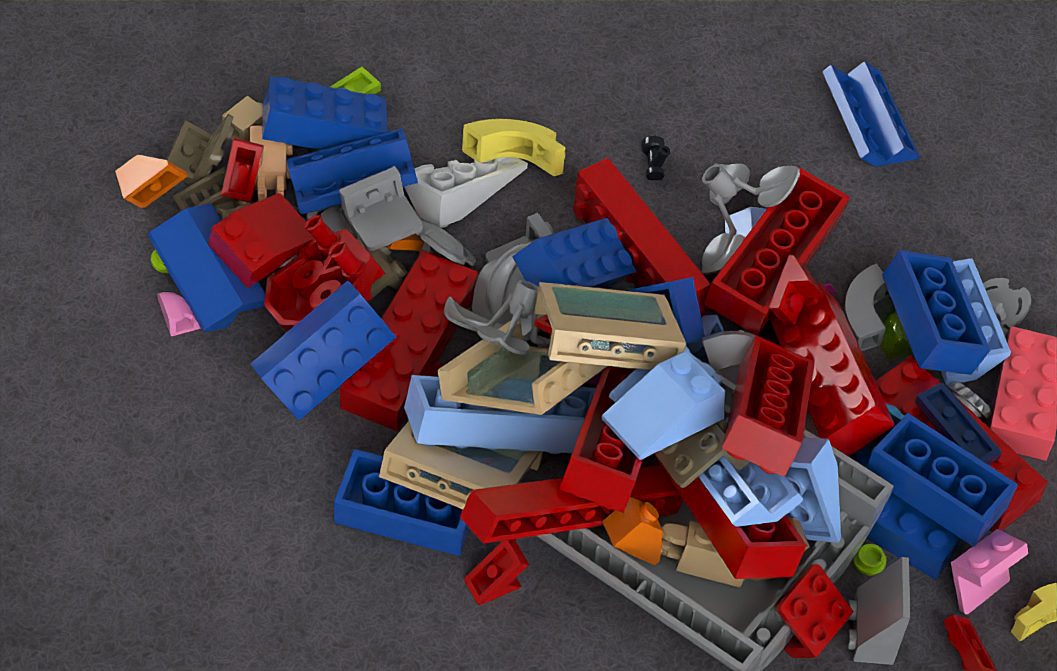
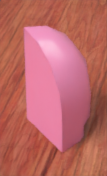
(177, 313)

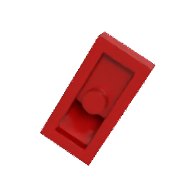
(242, 170)
(792, 289)
(497, 572)

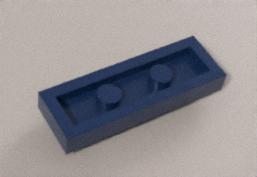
(956, 423)

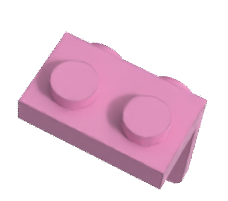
(985, 568)

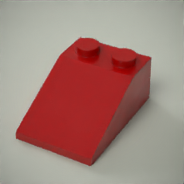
(259, 238)

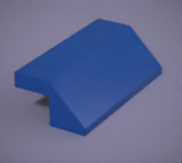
(871, 115)
(324, 172)
(199, 272)

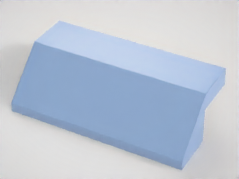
(987, 319)
(749, 494)

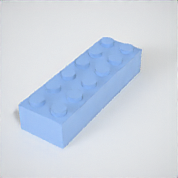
(470, 425)

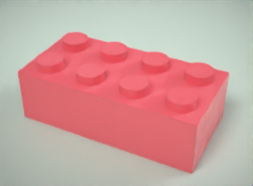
(1027, 394)

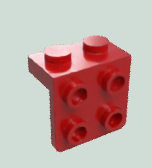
(813, 613)

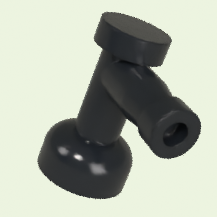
(657, 153)

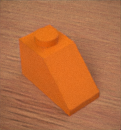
(147, 179)
(636, 531)

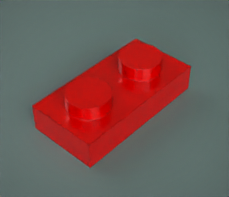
(968, 643)

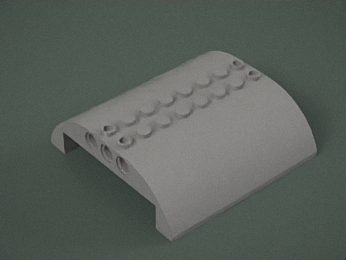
(724, 620)

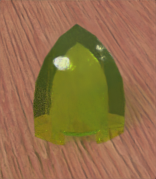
(894, 339)

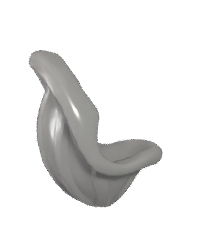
(494, 286)

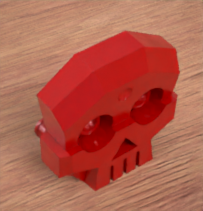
(318, 273)

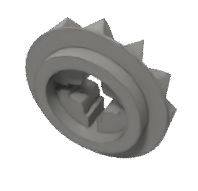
(970, 400)

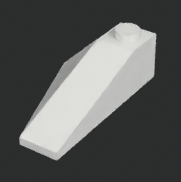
(456, 190)

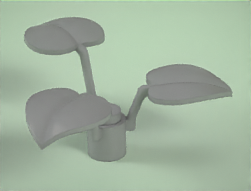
(724, 183)
(522, 305)

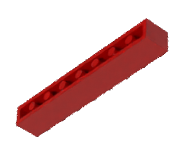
(545, 509)

